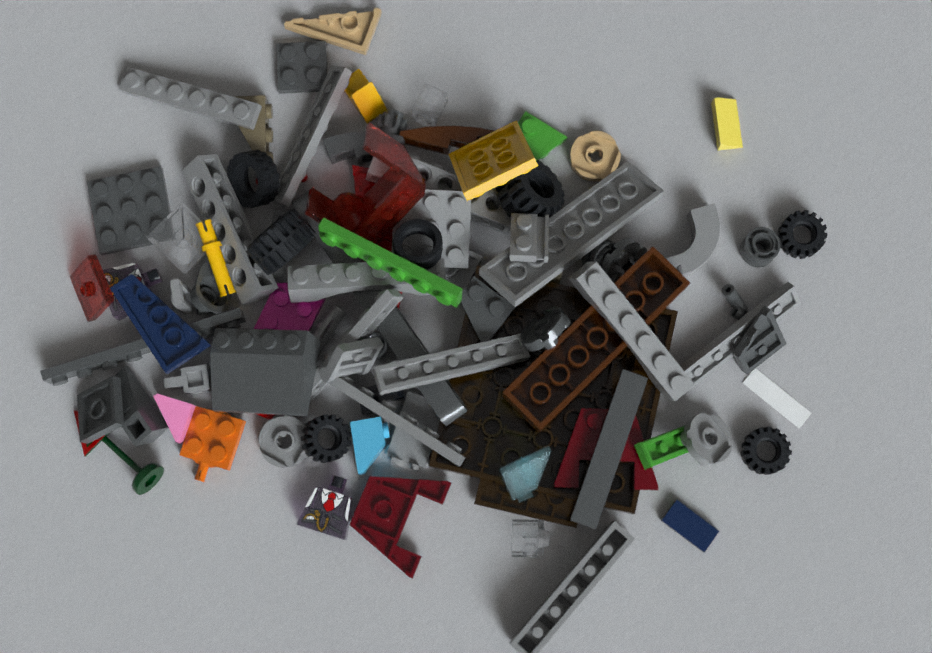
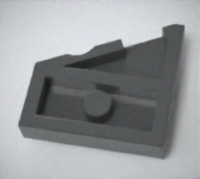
(484, 309)
(759, 341)

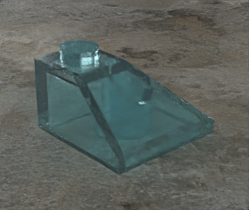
(524, 474)

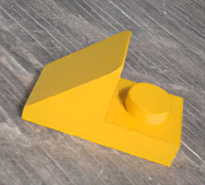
(364, 97)

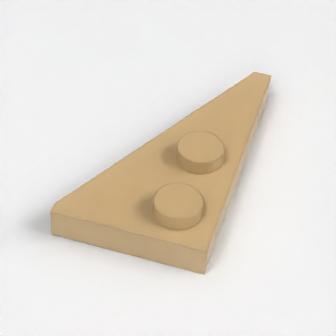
(348, 30)

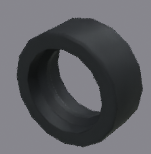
(422, 227)

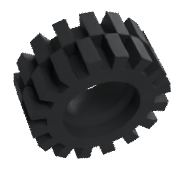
(812, 223)
(311, 438)
(781, 446)

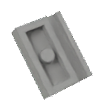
(529, 238)

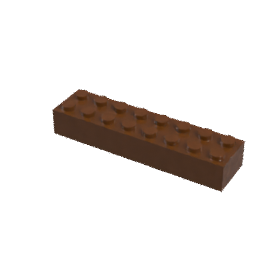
(591, 343)

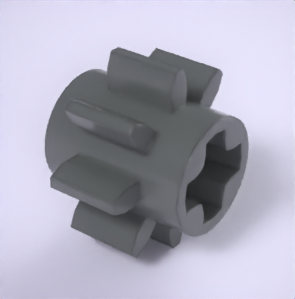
(392, 122)

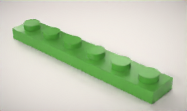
(396, 266)

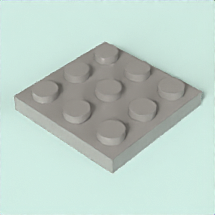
(451, 215)

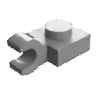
(192, 380)

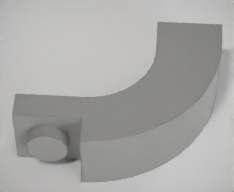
(705, 234)

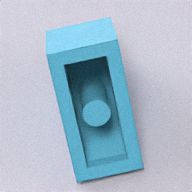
(368, 441)

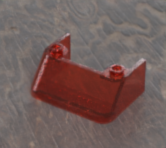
(384, 203)

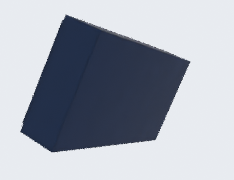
(690, 526)

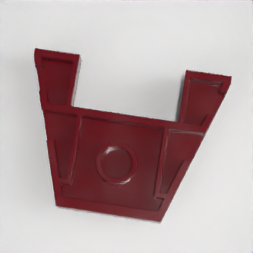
(583, 445)
(385, 511)

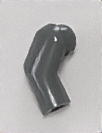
(735, 301)

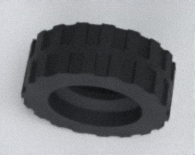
(266, 175)

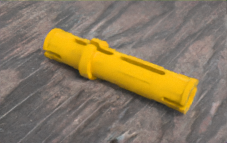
(215, 257)

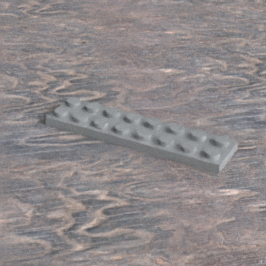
(575, 232)

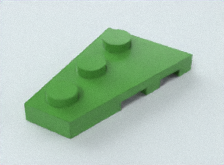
(540, 136)

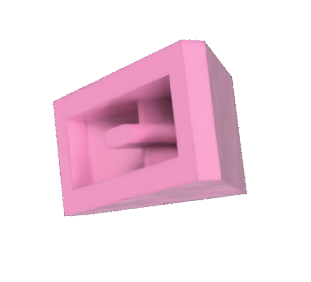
(176, 414)

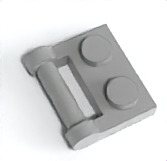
(351, 359)

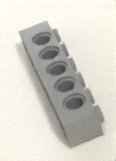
(435, 175)
(220, 204)
(572, 589)

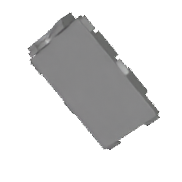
(403, 447)

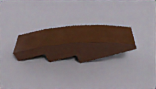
(441, 138)

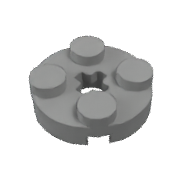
(695, 441)
(270, 445)

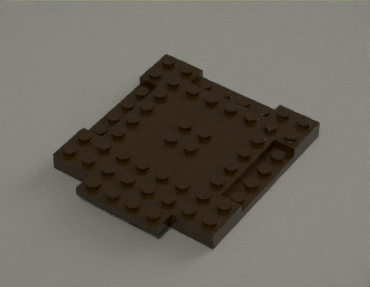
(497, 435)

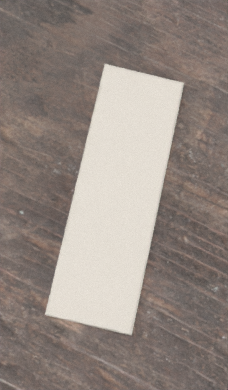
(777, 398)

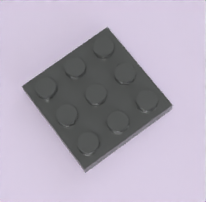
(128, 208)

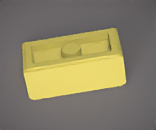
(726, 123)

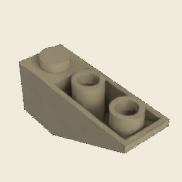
(261, 135)

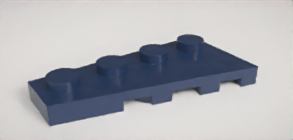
(160, 327)

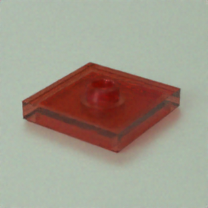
(91, 287)

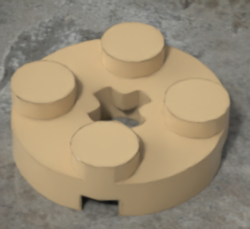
(589, 143)

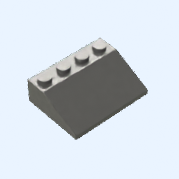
(263, 370)

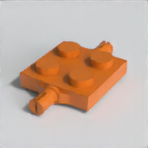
(212, 440)

